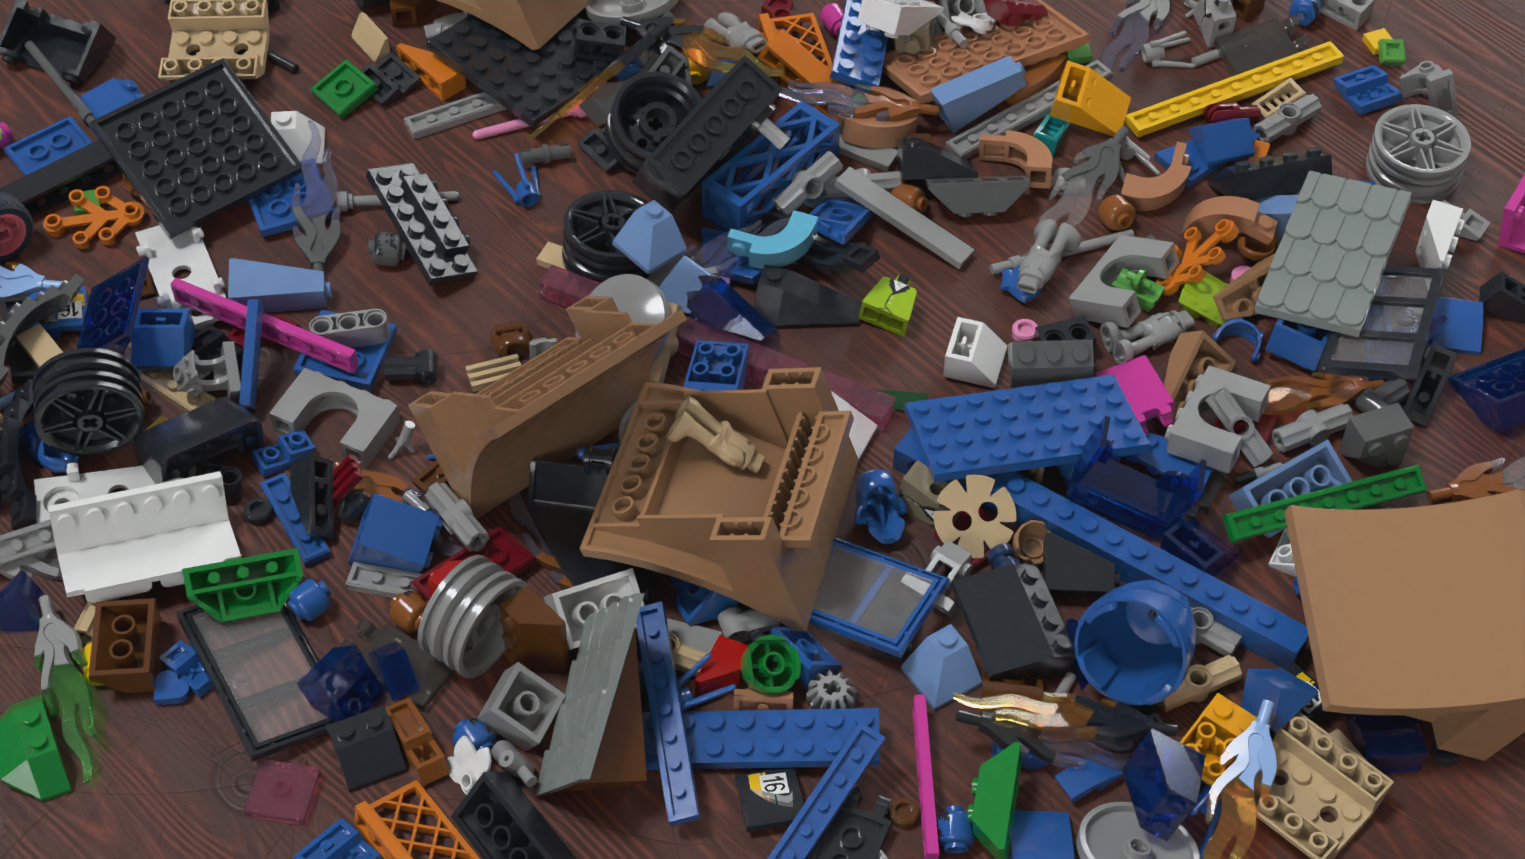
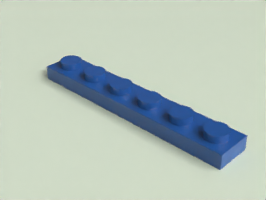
(829, 794)

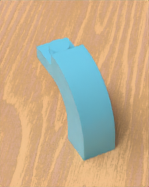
(779, 248)

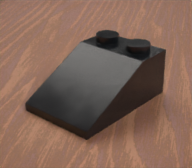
(928, 161)

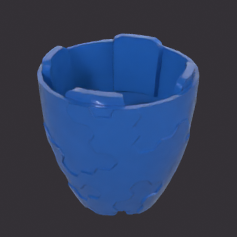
(1130, 650)

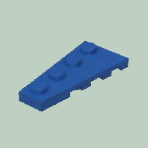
(1198, 166)
(1160, 461)

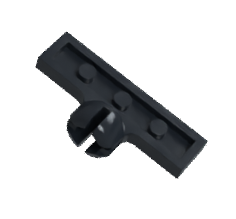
(20, 364)

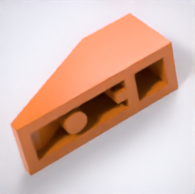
(434, 72)

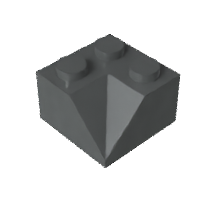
(1377, 436)

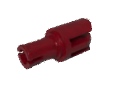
(1227, 111)

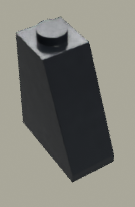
(1075, 570)

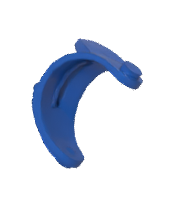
(1244, 329)

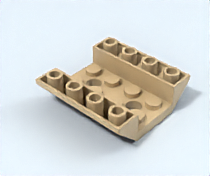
(218, 32)
(1319, 779)

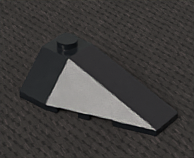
(797, 300)

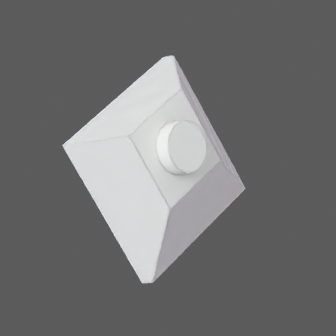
(296, 132)

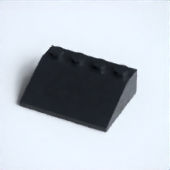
(1271, 175)
(1015, 622)

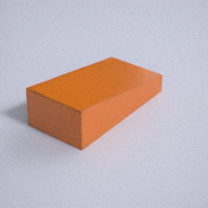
(1260, 150)

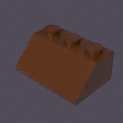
(534, 633)
(125, 645)

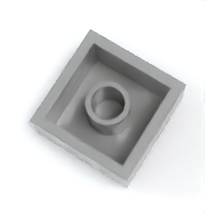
(521, 707)

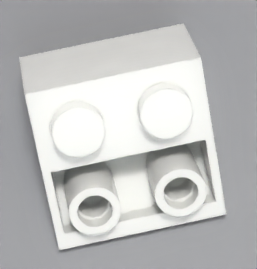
(974, 353)

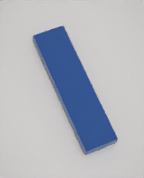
(251, 354)
(278, 492)

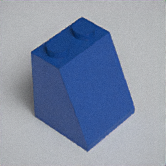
(395, 535)

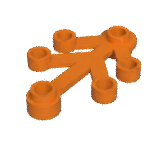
(97, 218)
(1195, 258)

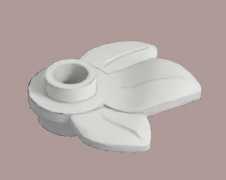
(979, 22)
(468, 763)

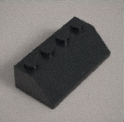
(505, 822)

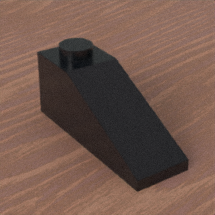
(1504, 297)
(1430, 385)
(313, 494)

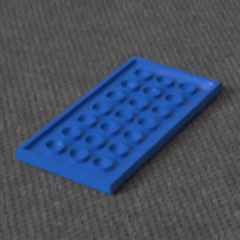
(1021, 427)

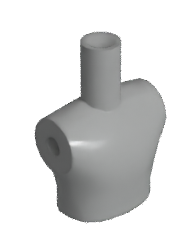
(513, 762)

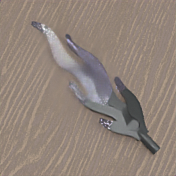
(312, 215)

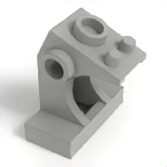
(1431, 83)
(224, 373)
(959, 561)

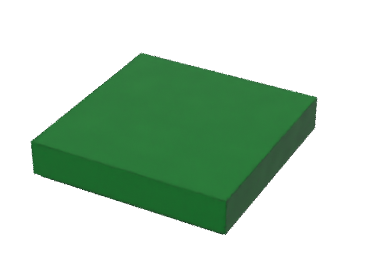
(344, 89)

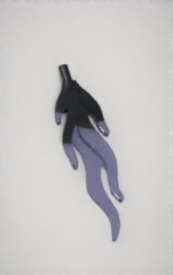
(1048, 745)

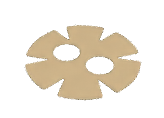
(978, 492)

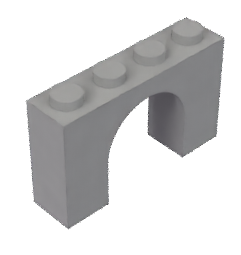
(1108, 304)
(315, 393)
(1198, 440)

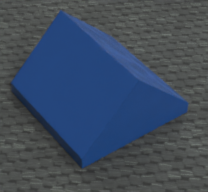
(1224, 140)
(812, 654)
(1280, 687)

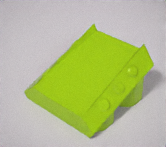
(1199, 301)

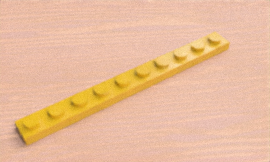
(1233, 88)

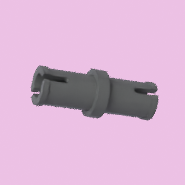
(545, 153)

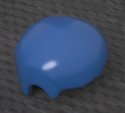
(55, 460)

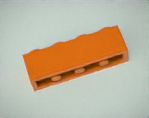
(797, 62)

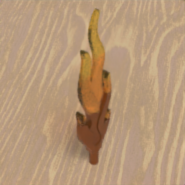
(1320, 390)

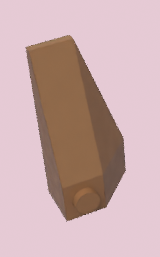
(1241, 295)
(1188, 359)

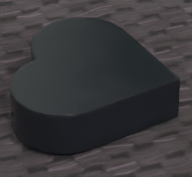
(353, 504)

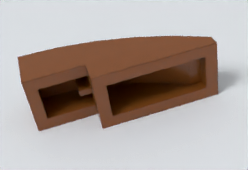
(1039, 77)
(417, 742)

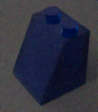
(1163, 782)

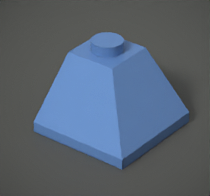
(650, 238)
(942, 667)

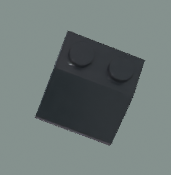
(366, 748)

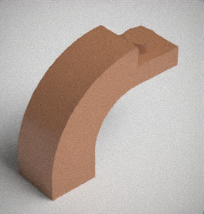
(874, 133)
(1022, 151)
(1158, 191)
(1239, 210)

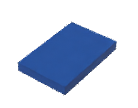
(47, 145)

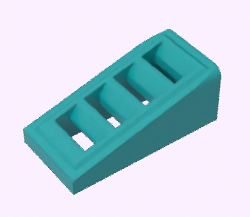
(1050, 134)

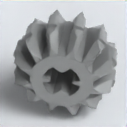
(831, 692)

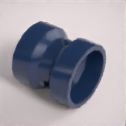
(1001, 556)

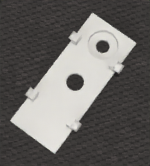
(179, 253)
(87, 485)

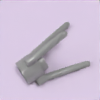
(1155, 50)
(1130, 149)

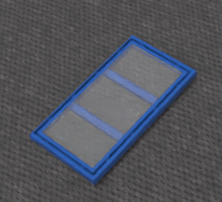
(874, 597)

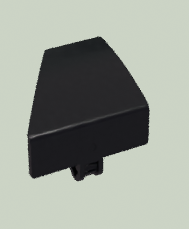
(562, 506)

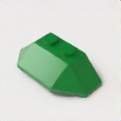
(244, 585)
(30, 751)
(996, 800)

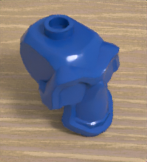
(879, 506)

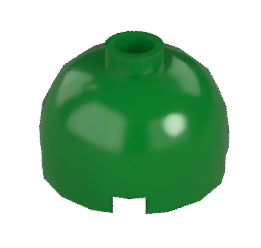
(770, 665)

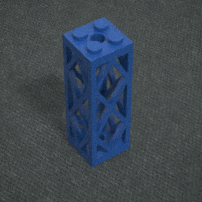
(725, 206)

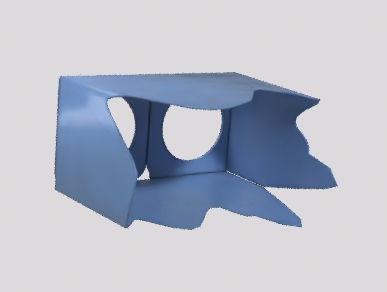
(684, 282)

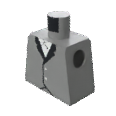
(1214, 19)

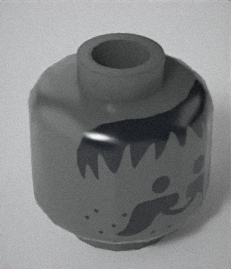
(386, 249)

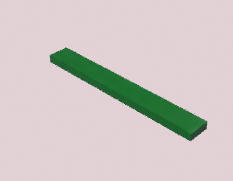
(1347, 496)

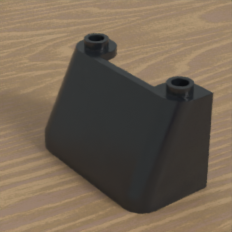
(68, 45)
(195, 437)

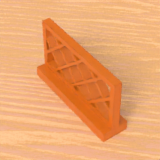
(768, 28)
(383, 840)

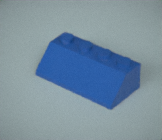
(111, 96)

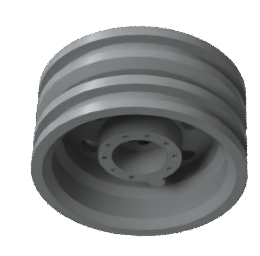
(1418, 152)
(465, 615)

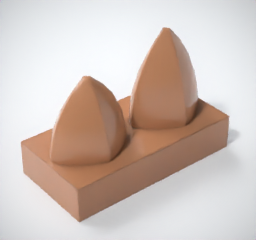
(752, 700)

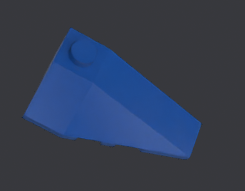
(699, 603)

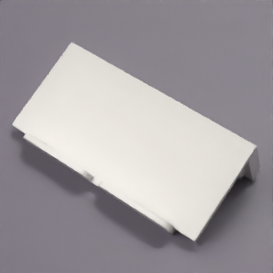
(140, 536)

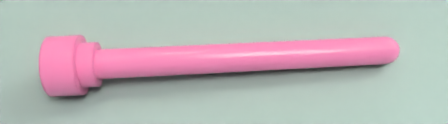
(516, 124)

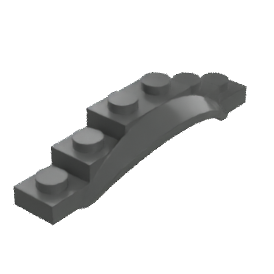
(32, 311)

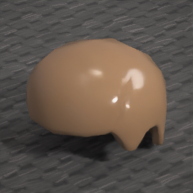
(1029, 542)

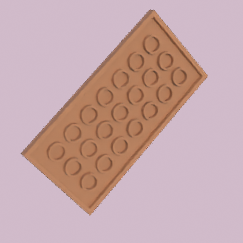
(947, 60)

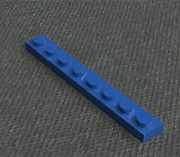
(667, 715)

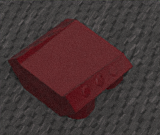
(1015, 11)

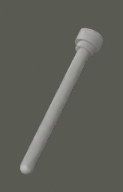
(348, 201)

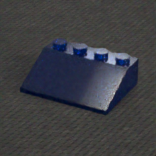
(113, 309)
(1495, 390)

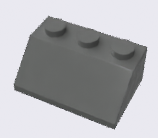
(1049, 361)

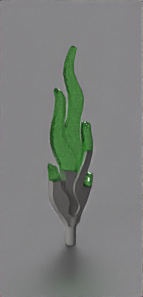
(65, 680)

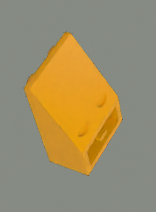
(1089, 100)
(1213, 733)

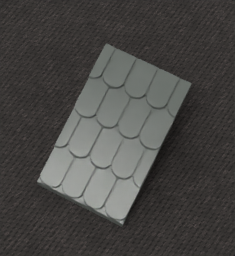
(1333, 253)
(600, 723)

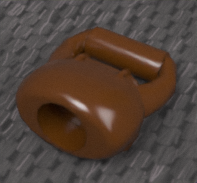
(511, 339)

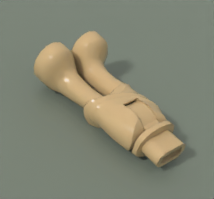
(727, 444)

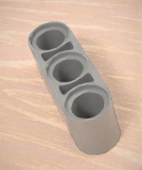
(353, 328)

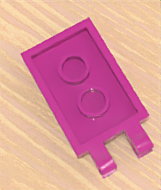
(1143, 391)

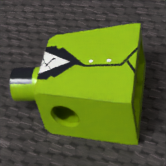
(889, 304)

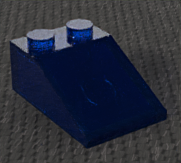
(726, 309)
(1388, 741)

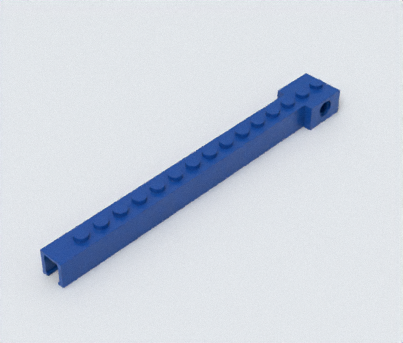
(1262, 627)

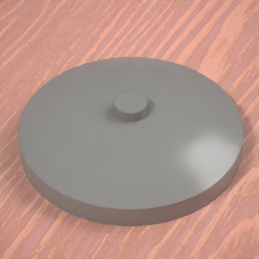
(613, 10)
(637, 297)
(1114, 833)

